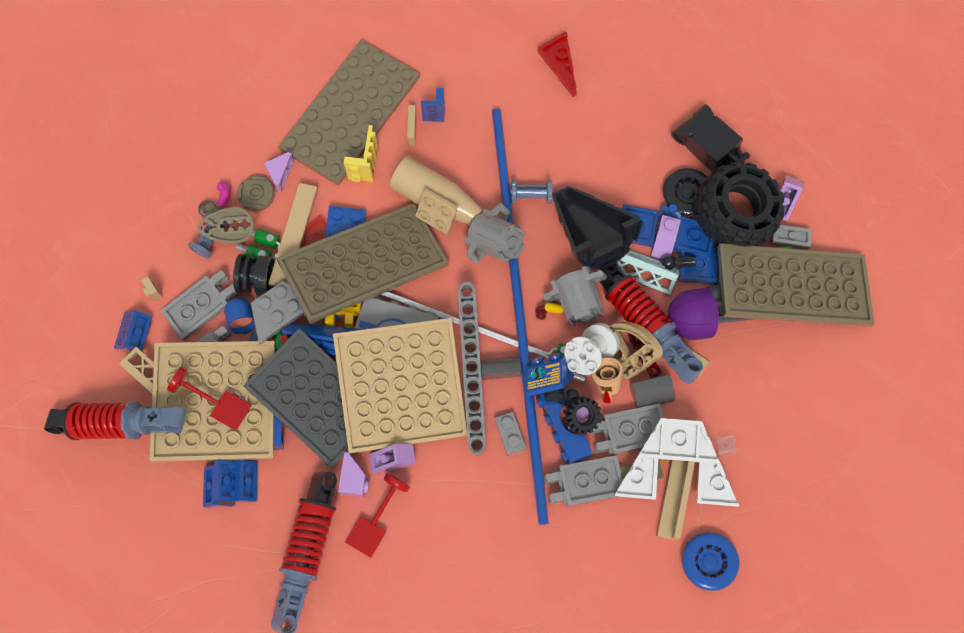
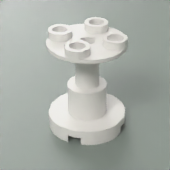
(586, 352)

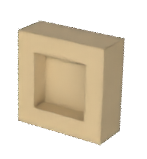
(150, 289)

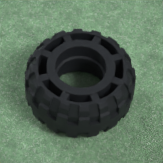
(720, 218)

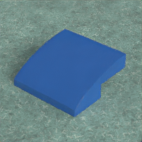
(235, 481)

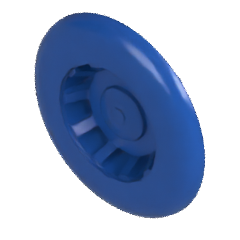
(710, 561)

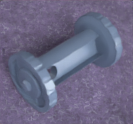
(531, 191)
(203, 243)

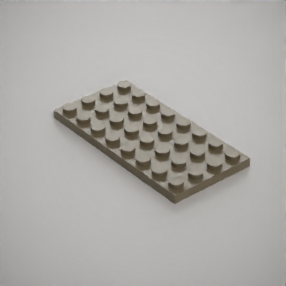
(337, 122)
(361, 263)
(794, 285)

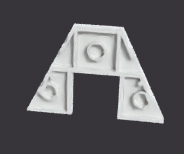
(684, 442)

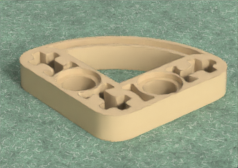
(629, 359)

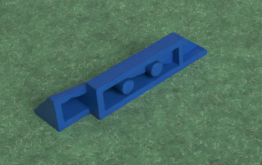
(319, 334)

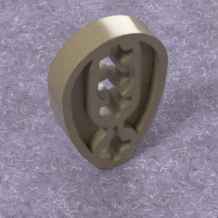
(230, 236)

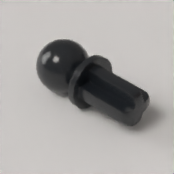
(682, 261)
(561, 395)

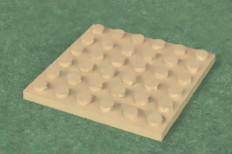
(212, 369)
(399, 385)

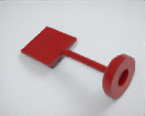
(228, 410)
(368, 535)

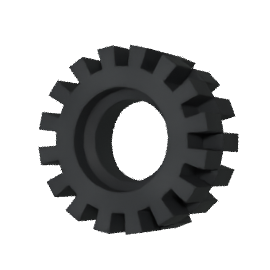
(590, 423)

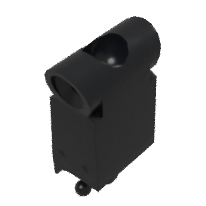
(710, 139)

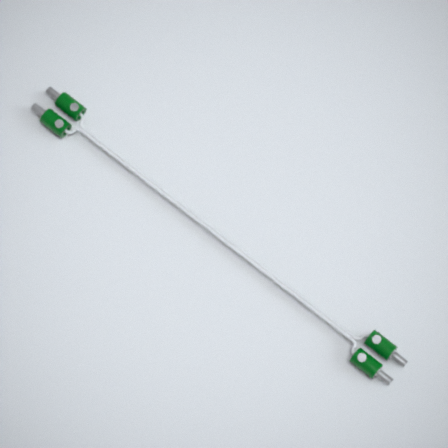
(273, 241)

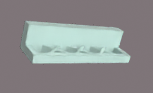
(651, 265)

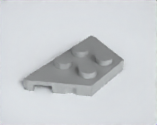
(275, 311)

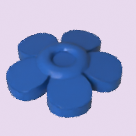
(670, 212)

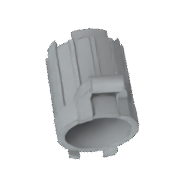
(494, 236)
(578, 295)

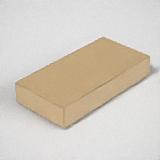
(411, 125)

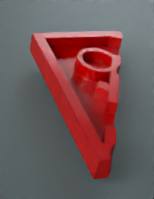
(557, 56)

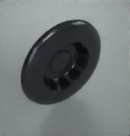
(686, 193)

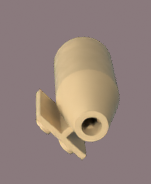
(438, 197)

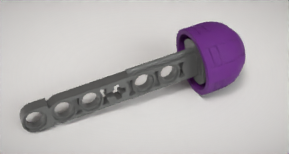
(697, 314)

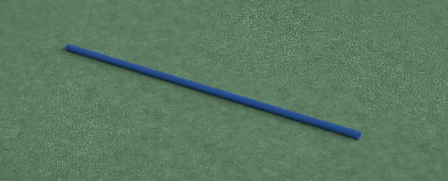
(521, 328)

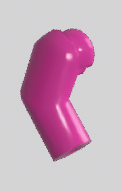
(224, 194)

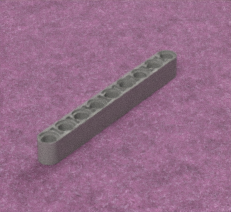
(471, 358)

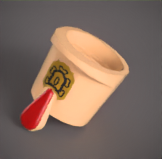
(608, 378)

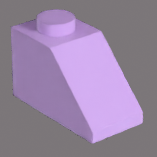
(791, 190)
(665, 237)
(392, 458)
(352, 479)

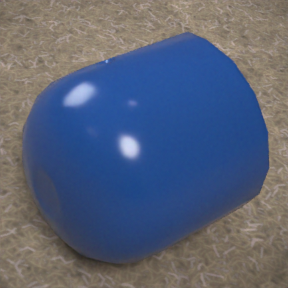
(237, 309)

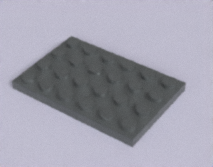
(305, 395)

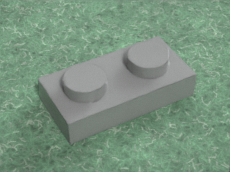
(792, 236)
(510, 433)

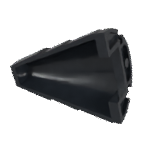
(594, 228)

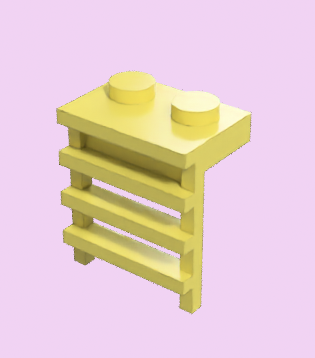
(361, 169)

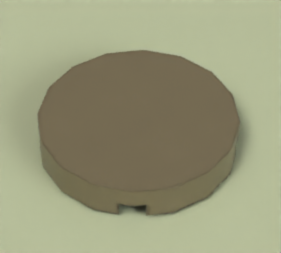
(256, 193)

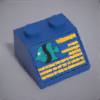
(547, 374)

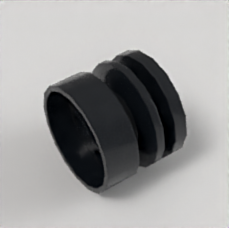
(252, 275)

